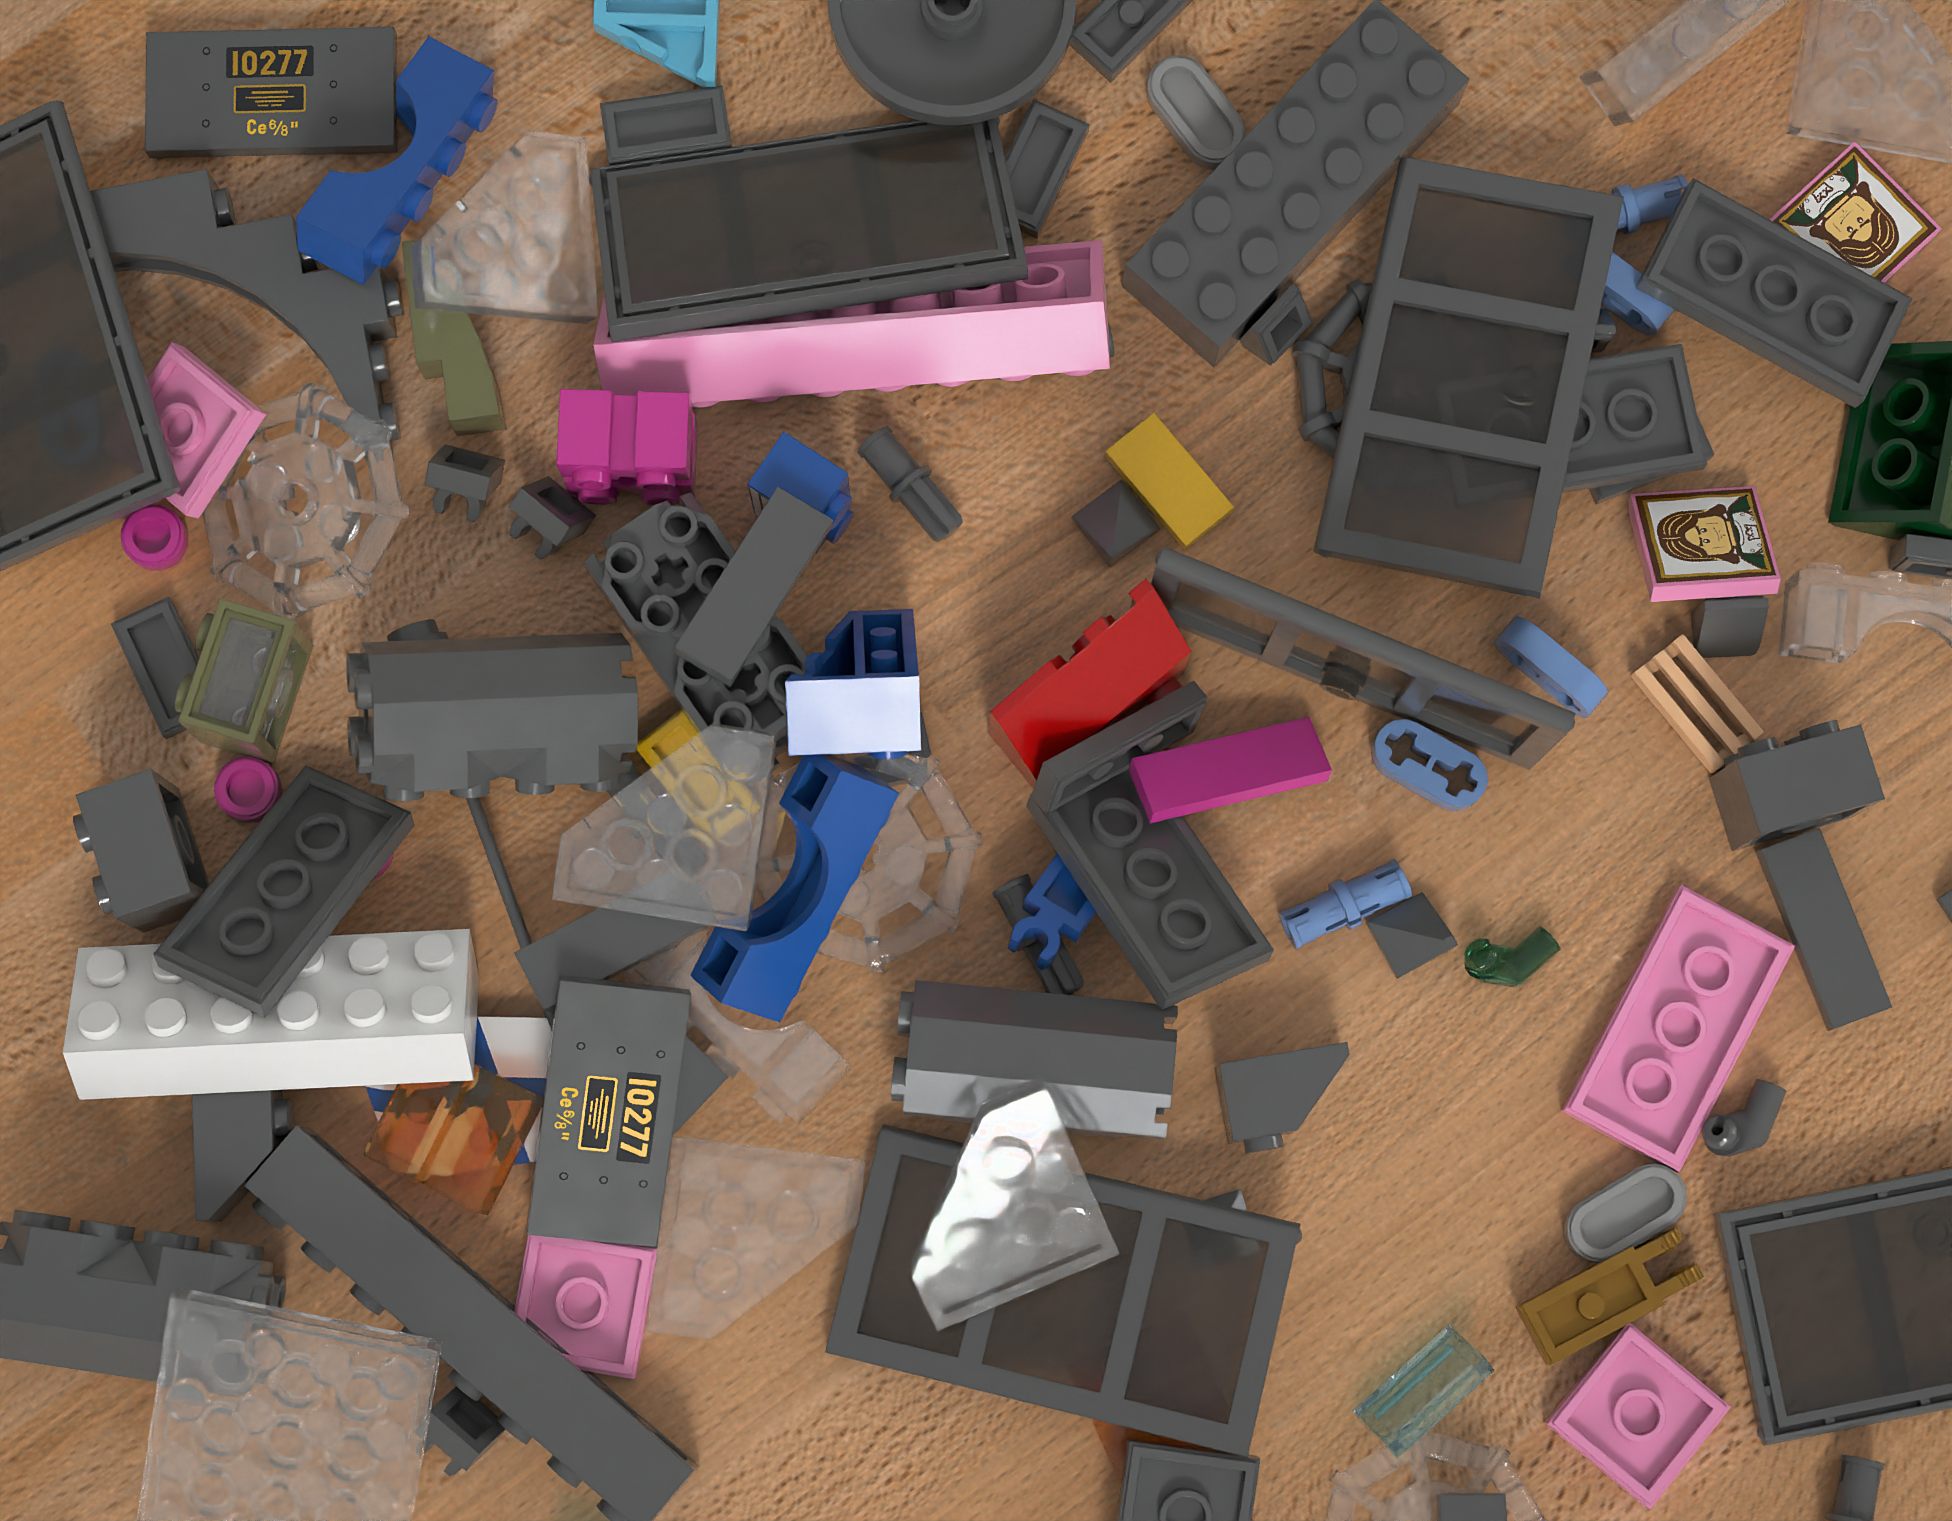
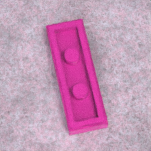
(1229, 769)

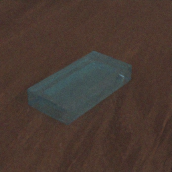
(1423, 1391)

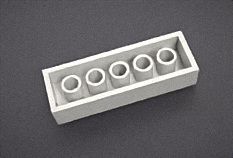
(352, 1017)

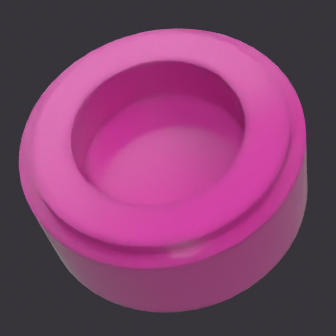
(154, 537)
(247, 788)

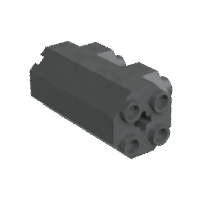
(656, 582)
(491, 710)
(1099, 1057)
(102, 1298)

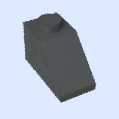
(1274, 1093)
(231, 1142)

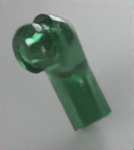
(1509, 965)

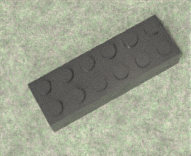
(1294, 182)

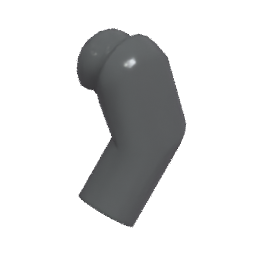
(1748, 1127)

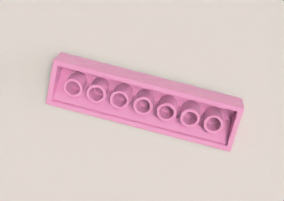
(945, 338)

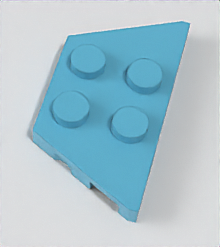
(667, 32)

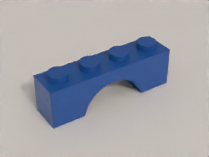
(358, 217)
(835, 821)

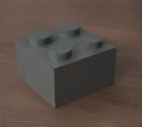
(1797, 786)
(142, 850)

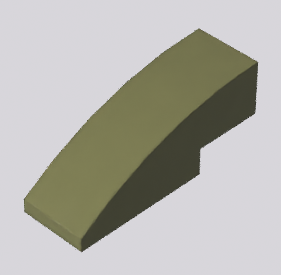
(451, 349)

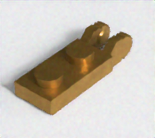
(1602, 1298)

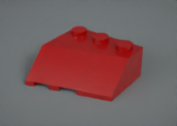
(1108, 678)

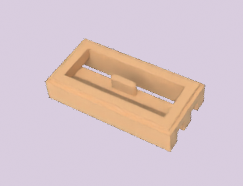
(1714, 687)

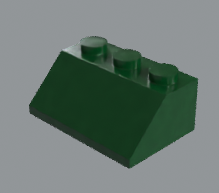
(1899, 448)

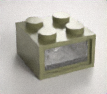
(244, 680)

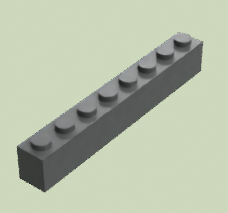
(489, 1346)

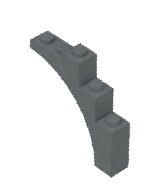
(181, 230)

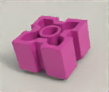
(627, 445)

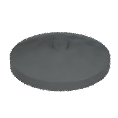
(952, 56)

